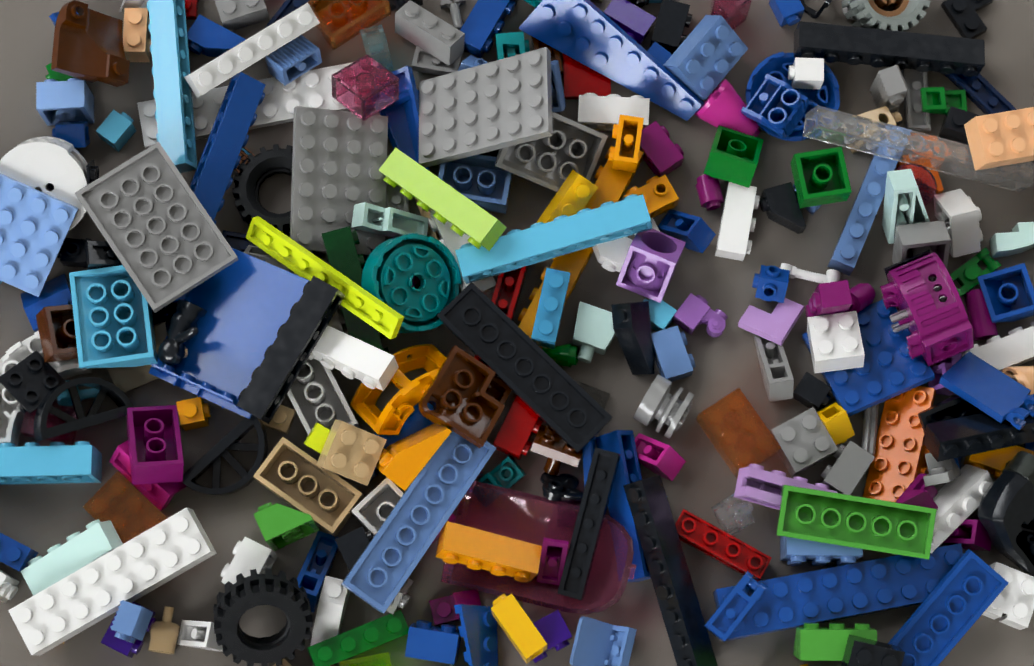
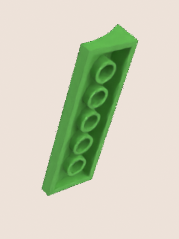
(856, 521)

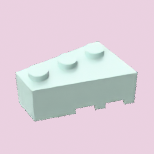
(901, 202)

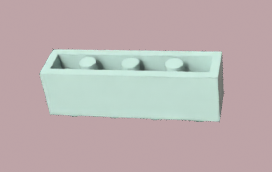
(71, 556)

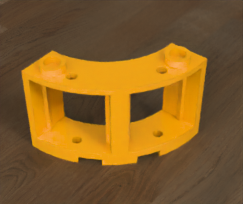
(409, 394)

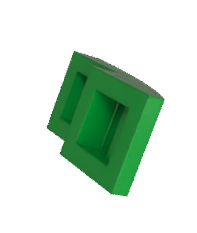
(938, 100)

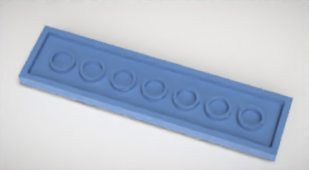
(416, 521)

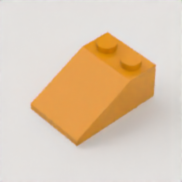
(408, 456)

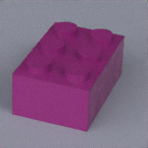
(154, 444)

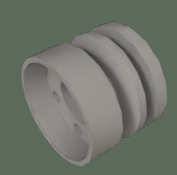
(664, 406)

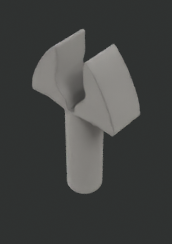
(455, 12)

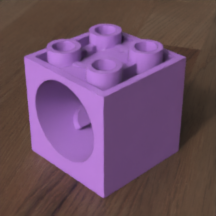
(650, 264)

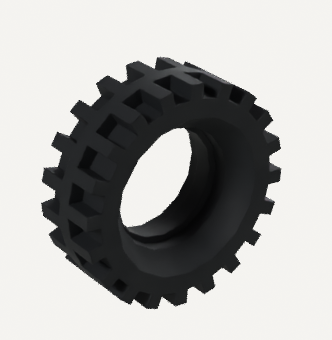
(250, 180)
(257, 591)

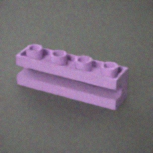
(765, 487)

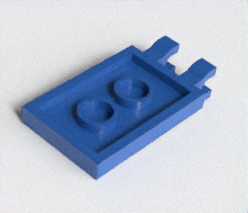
(989, 390)

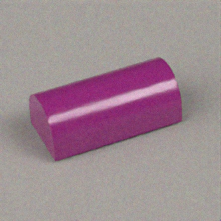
(979, 316)

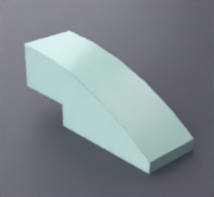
(387, 221)
(1013, 242)

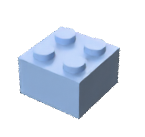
(64, 101)

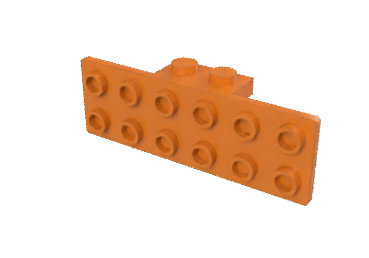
(899, 445)

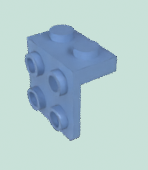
(601, 644)

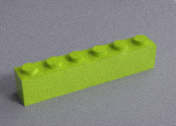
(442, 199)

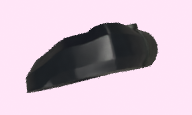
(1009, 511)

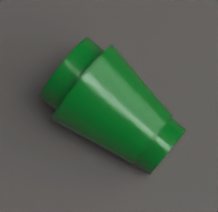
(563, 355)

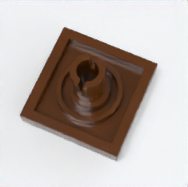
(556, 449)

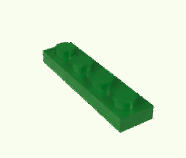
(359, 640)

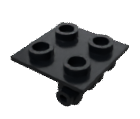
(31, 381)

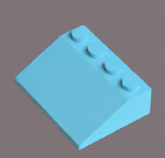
(111, 320)

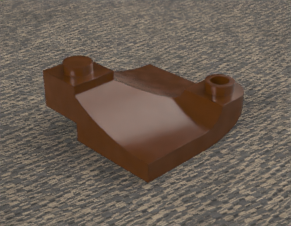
(89, 45)
(465, 397)

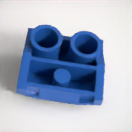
(777, 106)

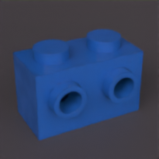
(433, 642)

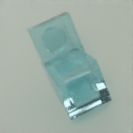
(376, 45)

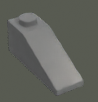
(774, 370)

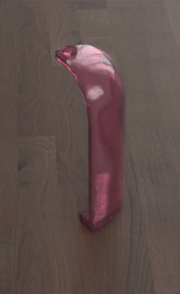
(532, 520)

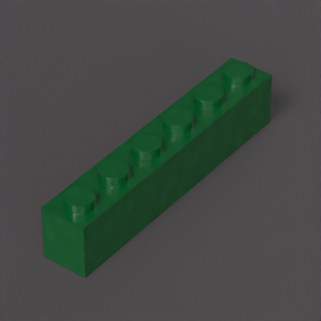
(344, 258)

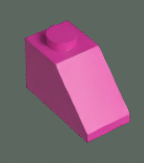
(658, 457)

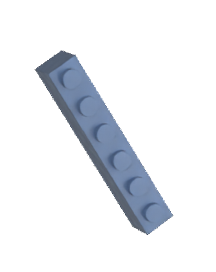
(861, 215)

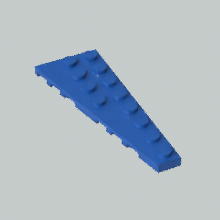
(599, 43)

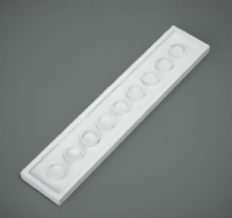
(277, 107)

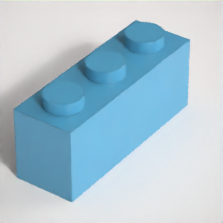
(550, 308)

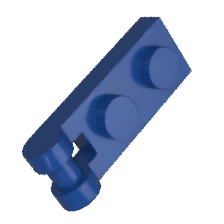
(735, 607)

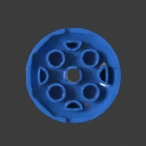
(777, 66)

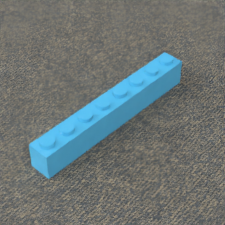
(171, 90)
(555, 238)

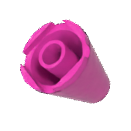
(724, 109)

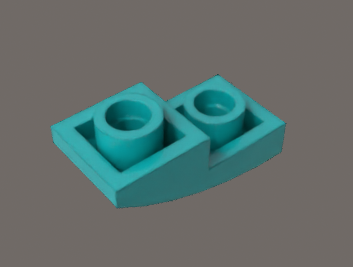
(505, 474)

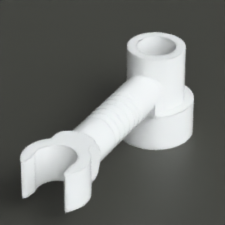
(831, 274)

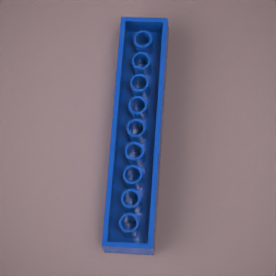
(843, 591)

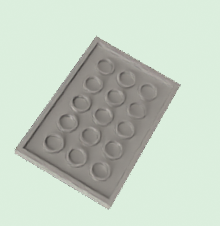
(485, 108)
(333, 169)
(156, 226)

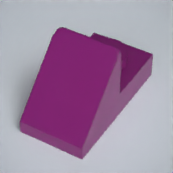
(918, 494)
(552, 561)
(443, 608)

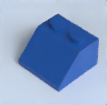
(54, 293)
(1008, 294)

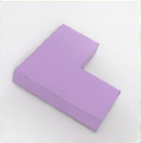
(772, 326)

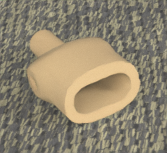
(164, 633)

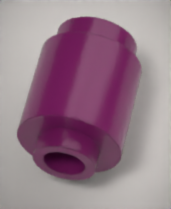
(709, 192)
(862, 296)

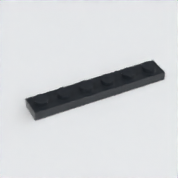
(589, 523)

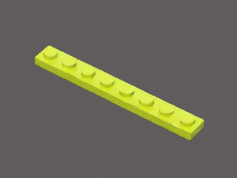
(308, 265)

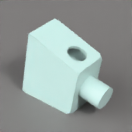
(592, 331)

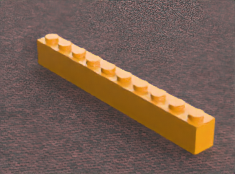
(611, 187)

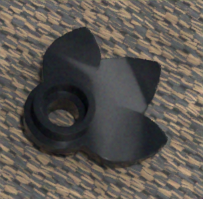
(560, 486)

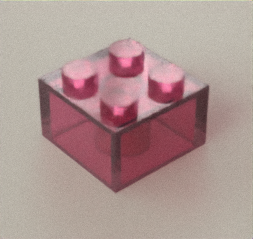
(365, 87)

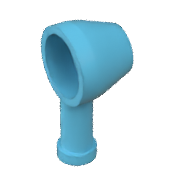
(65, 400)

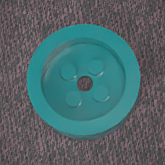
(390, 275)

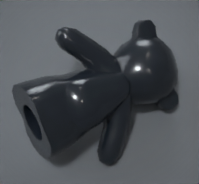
(179, 330)

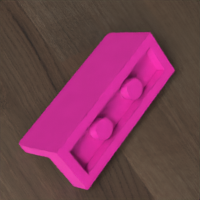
(158, 493)

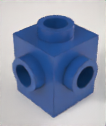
(771, 283)

